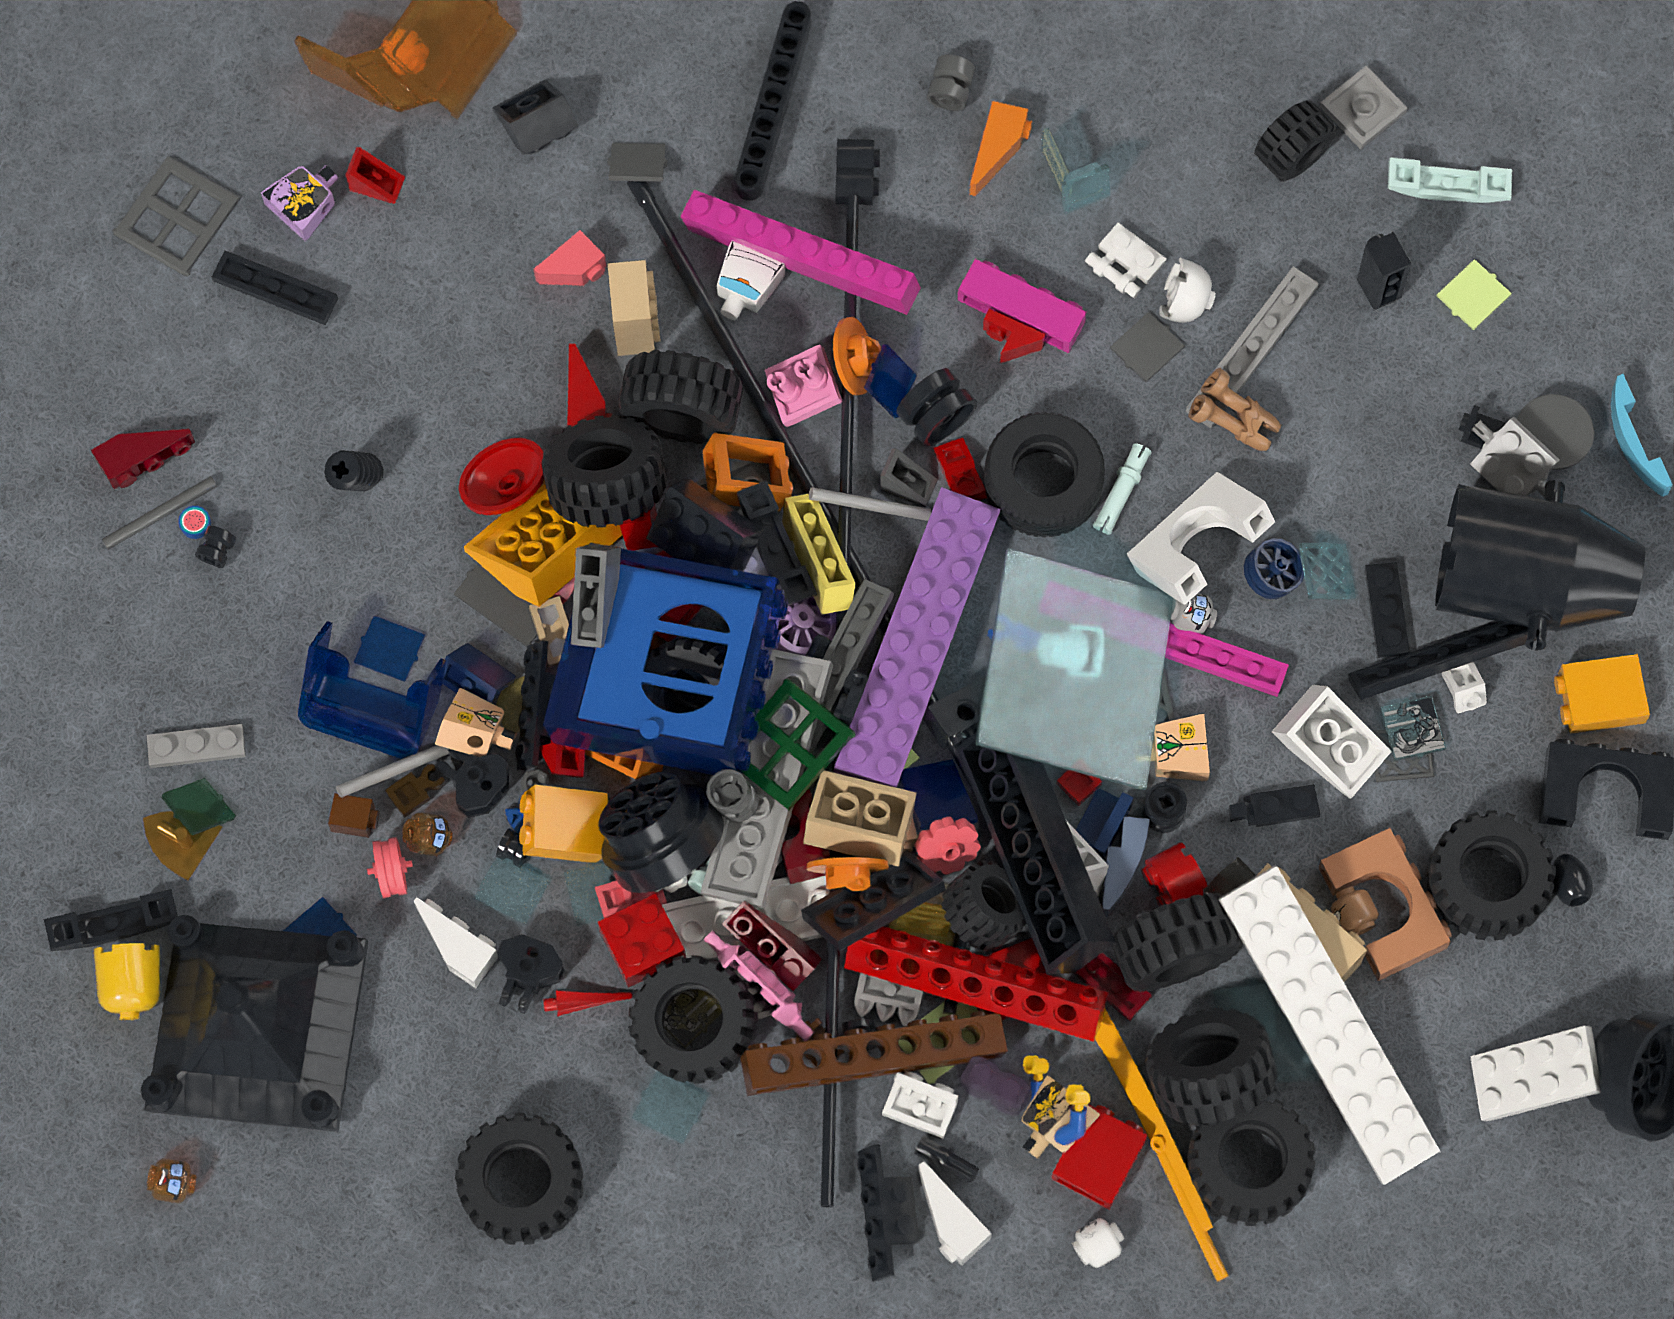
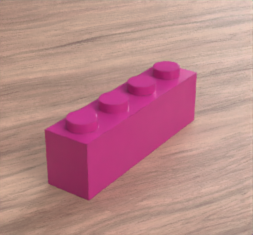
(1011, 296)

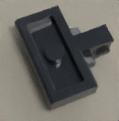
(854, 688)

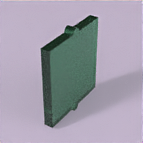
(198, 806)

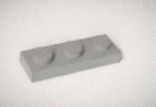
(196, 746)

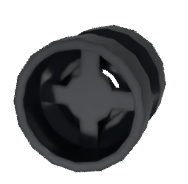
(215, 547)

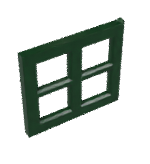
(789, 744)

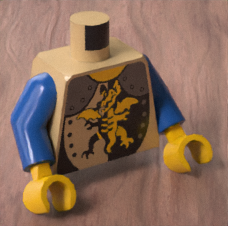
(1054, 1112)

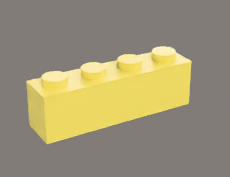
(819, 553)

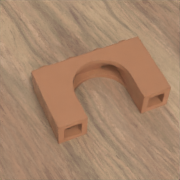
(1384, 859)

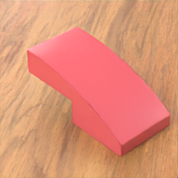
(615, 898)

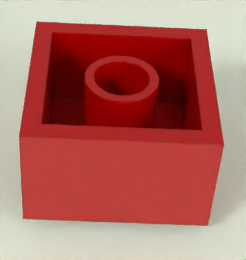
(640, 939)

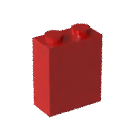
(1101, 1158)

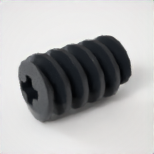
(353, 471)

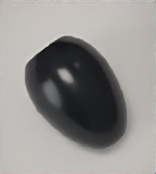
(1572, 881)

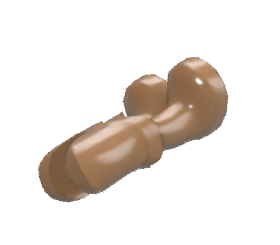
(1249, 412)

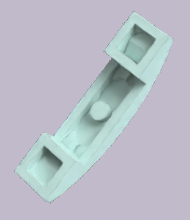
(1449, 184)

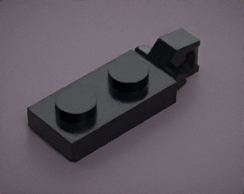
(1277, 806)

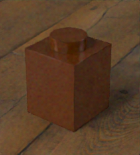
(353, 815)

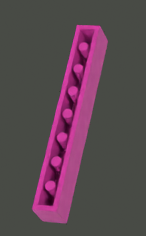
(802, 252)

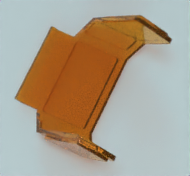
(430, 55)

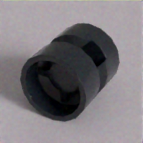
(1165, 807)

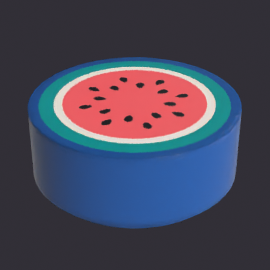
(194, 521)

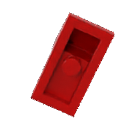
(1020, 337)
(564, 759)

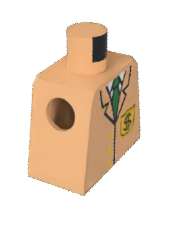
(473, 726)
(1181, 749)

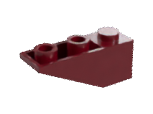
(134, 453)
(773, 944)

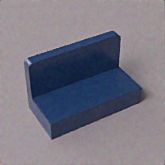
(476, 673)
(1104, 819)

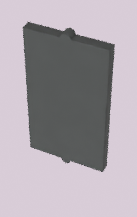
(497, 604)

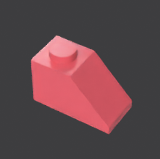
(572, 263)

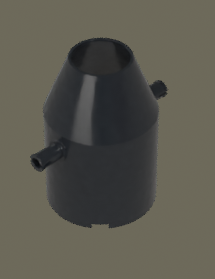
(1536, 563)

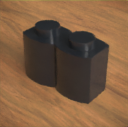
(855, 170)

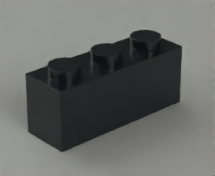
(1383, 270)

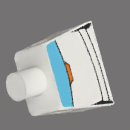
(747, 280)

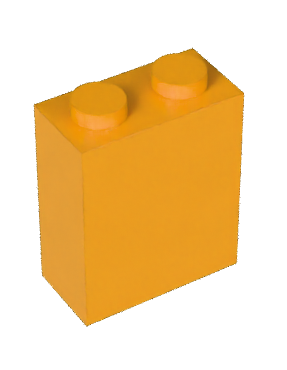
(1602, 694)
(562, 823)

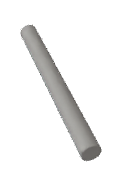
(869, 504)
(391, 770)

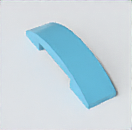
(1651, 472)

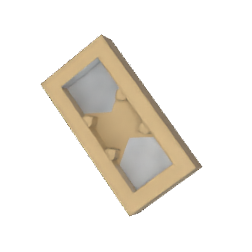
(551, 626)

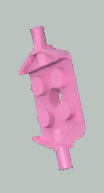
(773, 990)

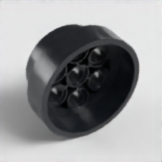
(658, 832)
(1637, 1075)

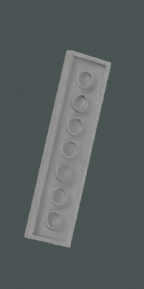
(749, 850)

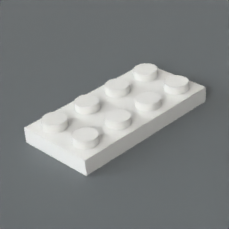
(1536, 1073)

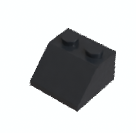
(536, 117)

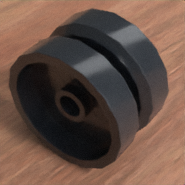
(936, 407)

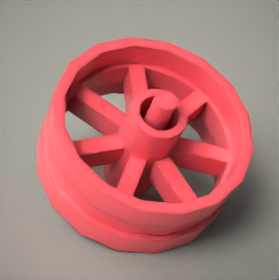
(389, 867)

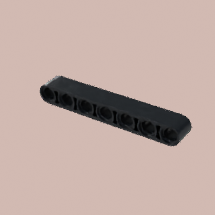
(773, 87)

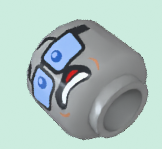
(1194, 615)

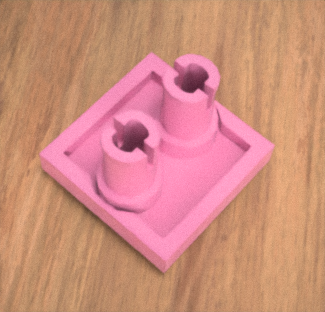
(803, 385)

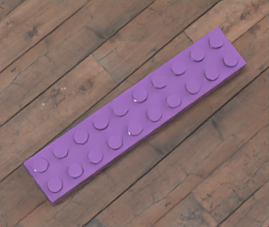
(917, 639)

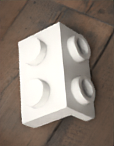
(921, 1104)

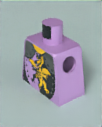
(301, 199)

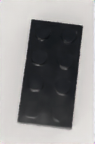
(851, 915)

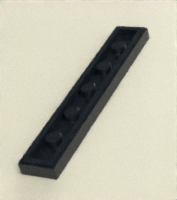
(1437, 658)

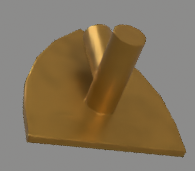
(175, 844)

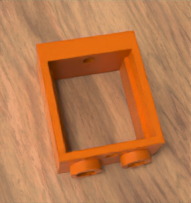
(717, 468)

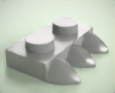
(887, 998)

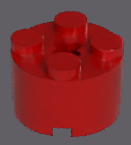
(1174, 875)

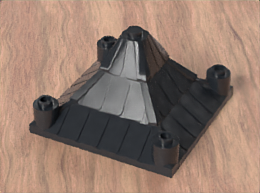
(256, 1025)

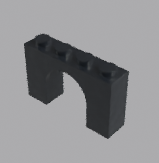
(1649, 774)

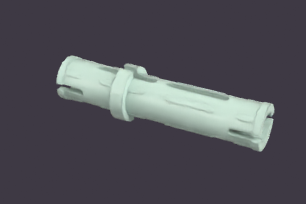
(1127, 477)

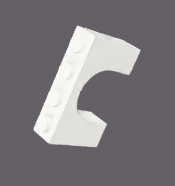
(1214, 504)

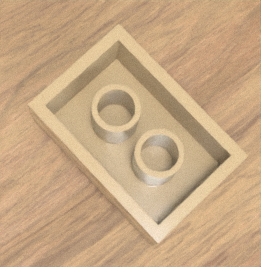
(633, 307)
(859, 817)

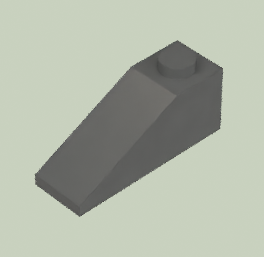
(594, 593)

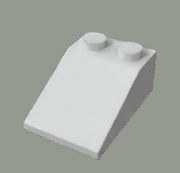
(1331, 740)

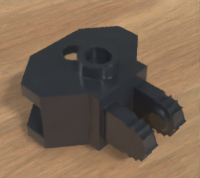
(473, 780)
(528, 971)

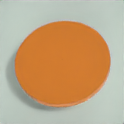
(854, 354)
(848, 872)

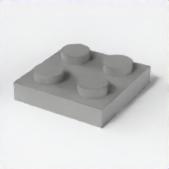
(1363, 107)

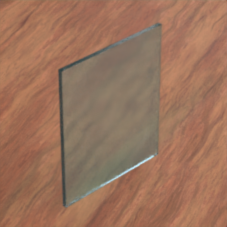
(1075, 669)

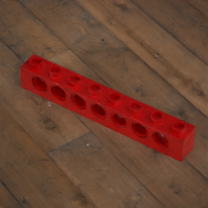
(979, 981)

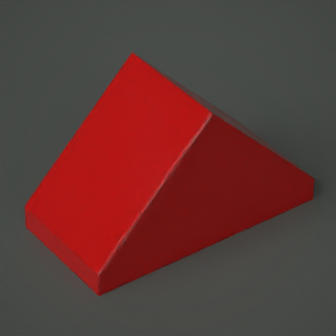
(373, 177)

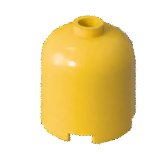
(128, 979)

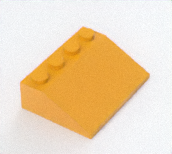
(535, 548)

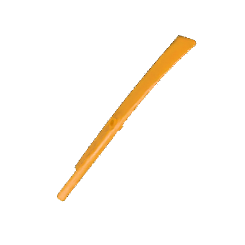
(1160, 1138)

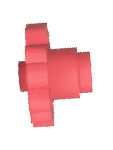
(947, 845)

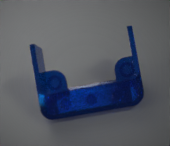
(362, 711)

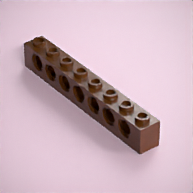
(762, 1079)

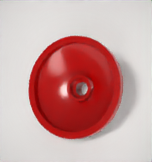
(502, 477)

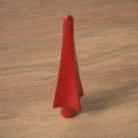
(570, 1001)

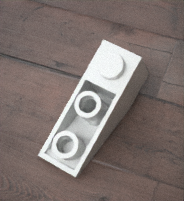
(462, 951)

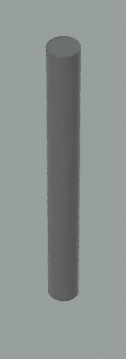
(159, 512)

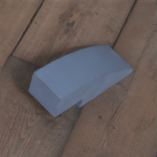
(1124, 862)

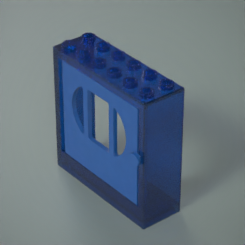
(614, 690)

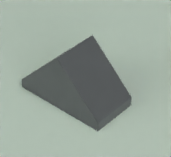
(906, 479)

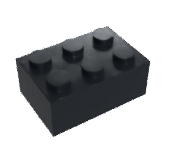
(703, 528)

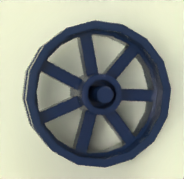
(1274, 568)

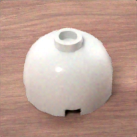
(1189, 291)

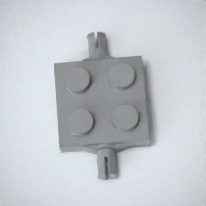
(1513, 459)

